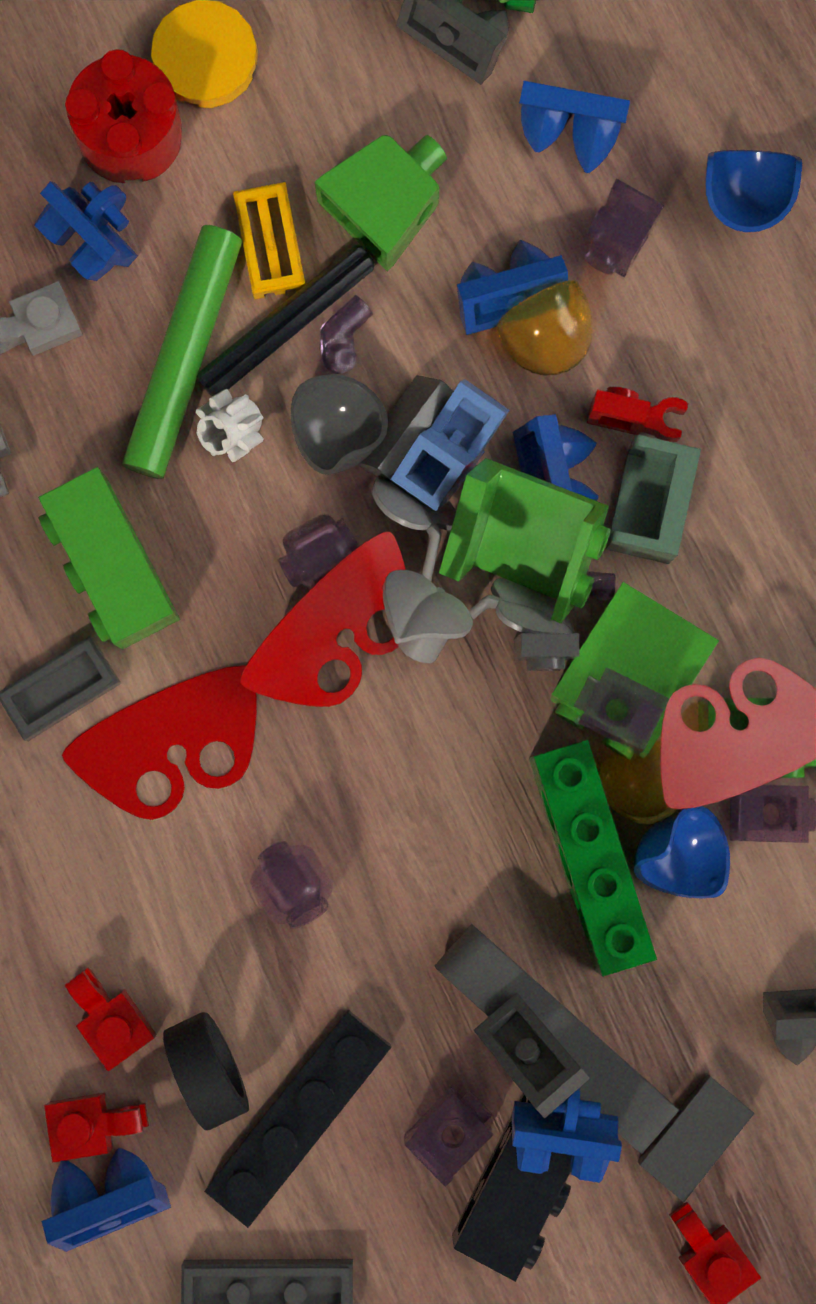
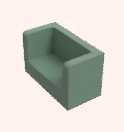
(653, 499)

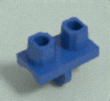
(71, 213)
(570, 1129)

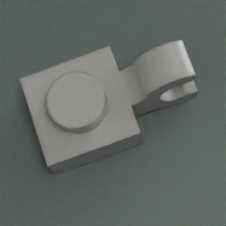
(40, 319)

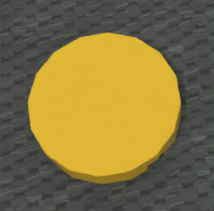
(205, 52)

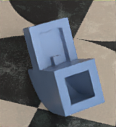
(451, 446)

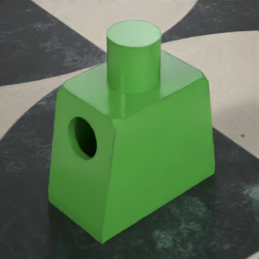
(383, 194)

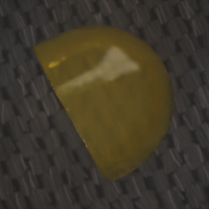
(549, 329)
(635, 786)

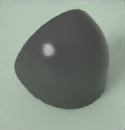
(336, 422)

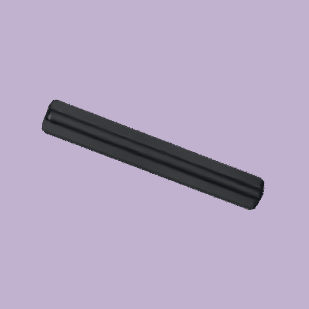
(286, 320)

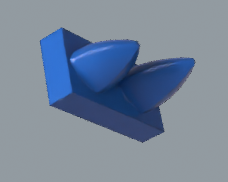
(594, 123)
(489, 295)
(552, 449)
(84, 1216)

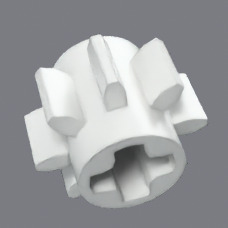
(229, 425)

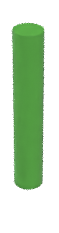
(182, 352)

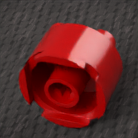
(125, 117)

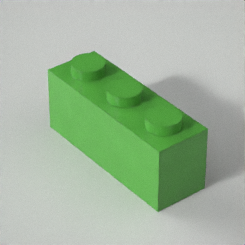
(106, 560)

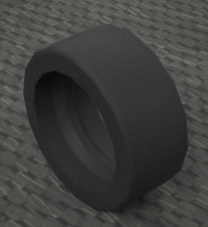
(205, 1071)

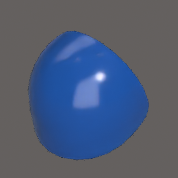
(752, 187)
(685, 855)

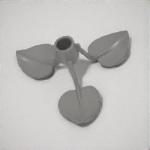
(428, 616)

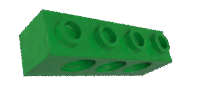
(592, 859)

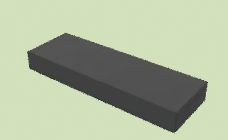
(267, 1281)

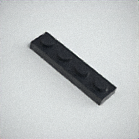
(297, 1118)

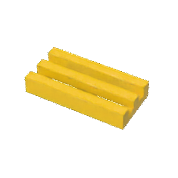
(278, 283)

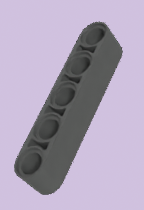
(492, 978)

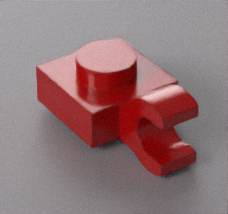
(624, 412)
(113, 1025)
(85, 1126)
(715, 1258)

